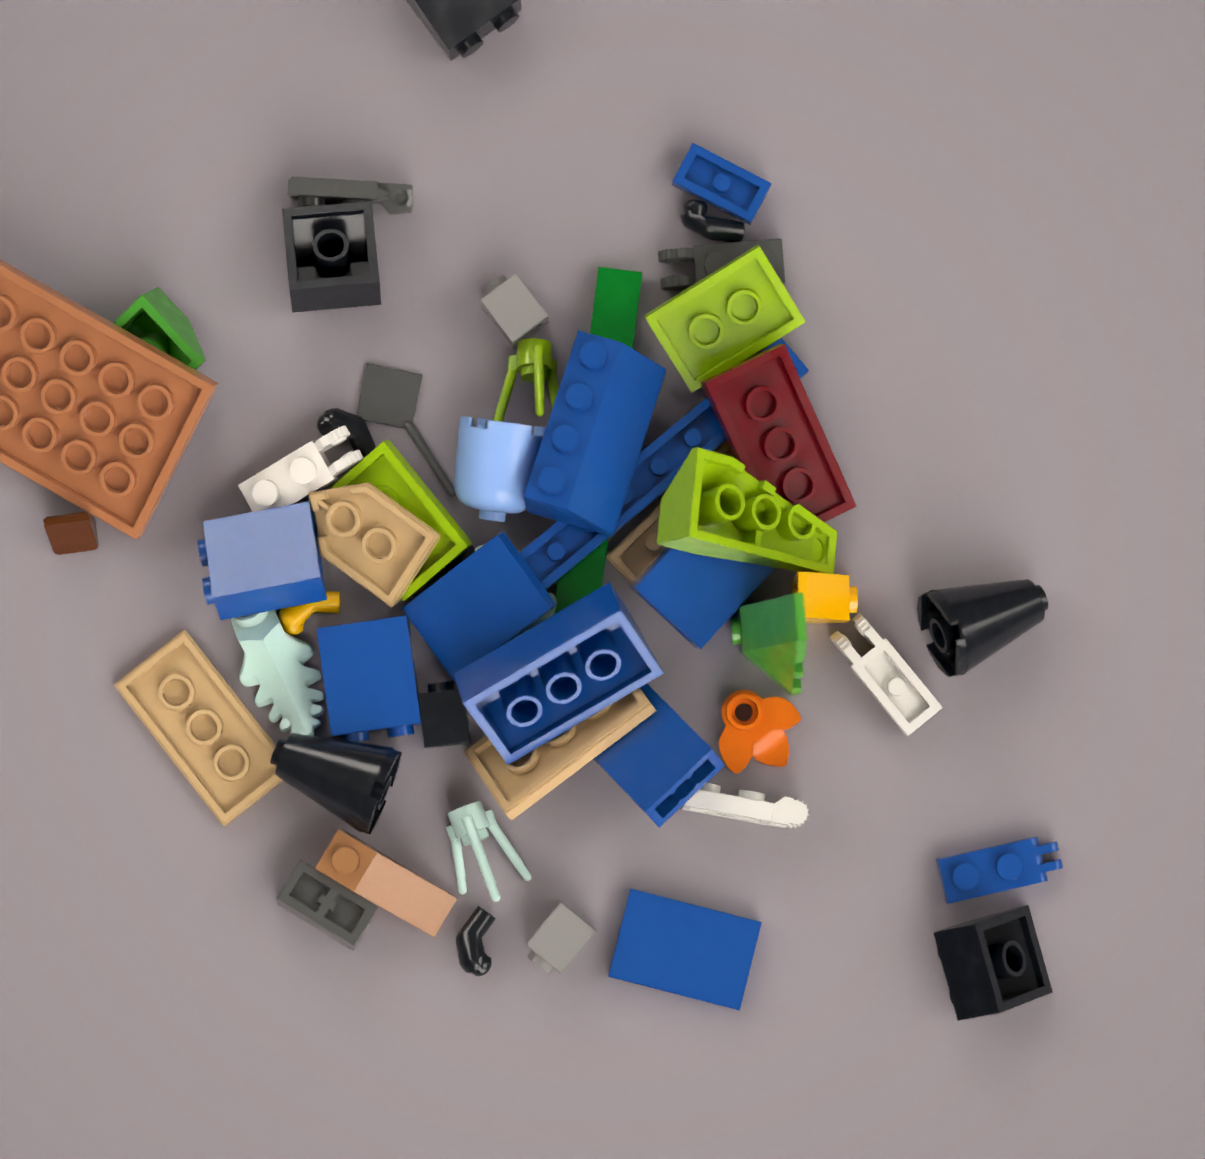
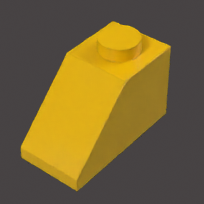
(826, 596)

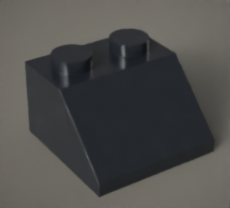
(331, 256)
(992, 963)

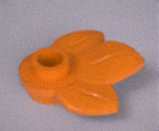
(760, 735)

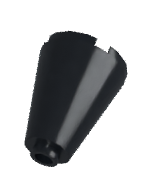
(978, 620)
(339, 775)

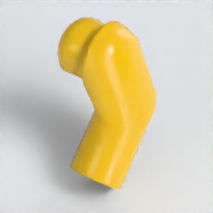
(293, 617)

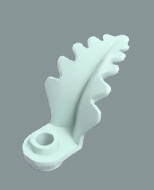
(277, 665)

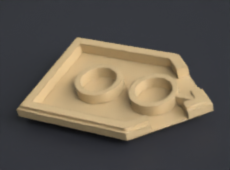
(372, 538)

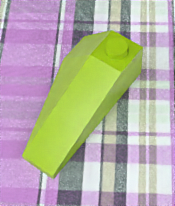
(731, 515)

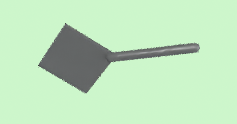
(391, 399)

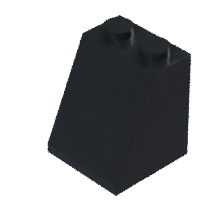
(463, 23)

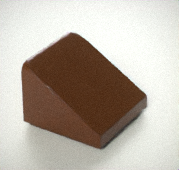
(72, 532)

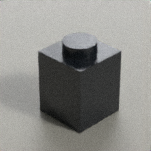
(443, 716)

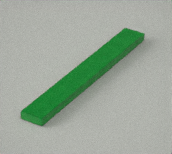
(615, 319)

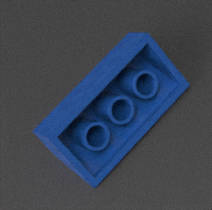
(594, 434)
(557, 674)

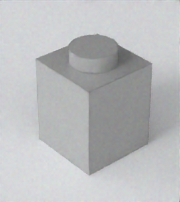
(513, 309)
(559, 939)

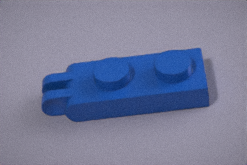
(995, 869)

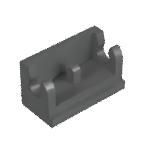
(326, 905)

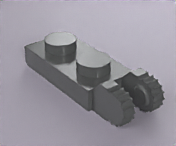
(711, 257)

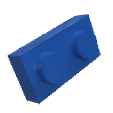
(721, 184)

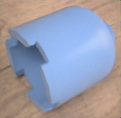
(494, 465)

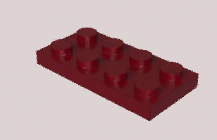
(778, 432)

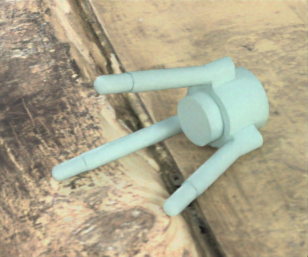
(471, 826)

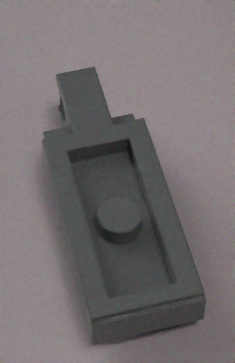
(314, 192)

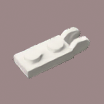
(299, 473)
(888, 678)
(748, 807)

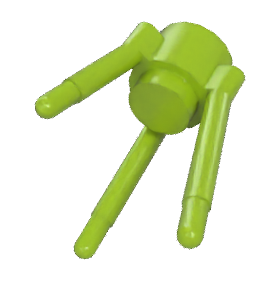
(536, 366)

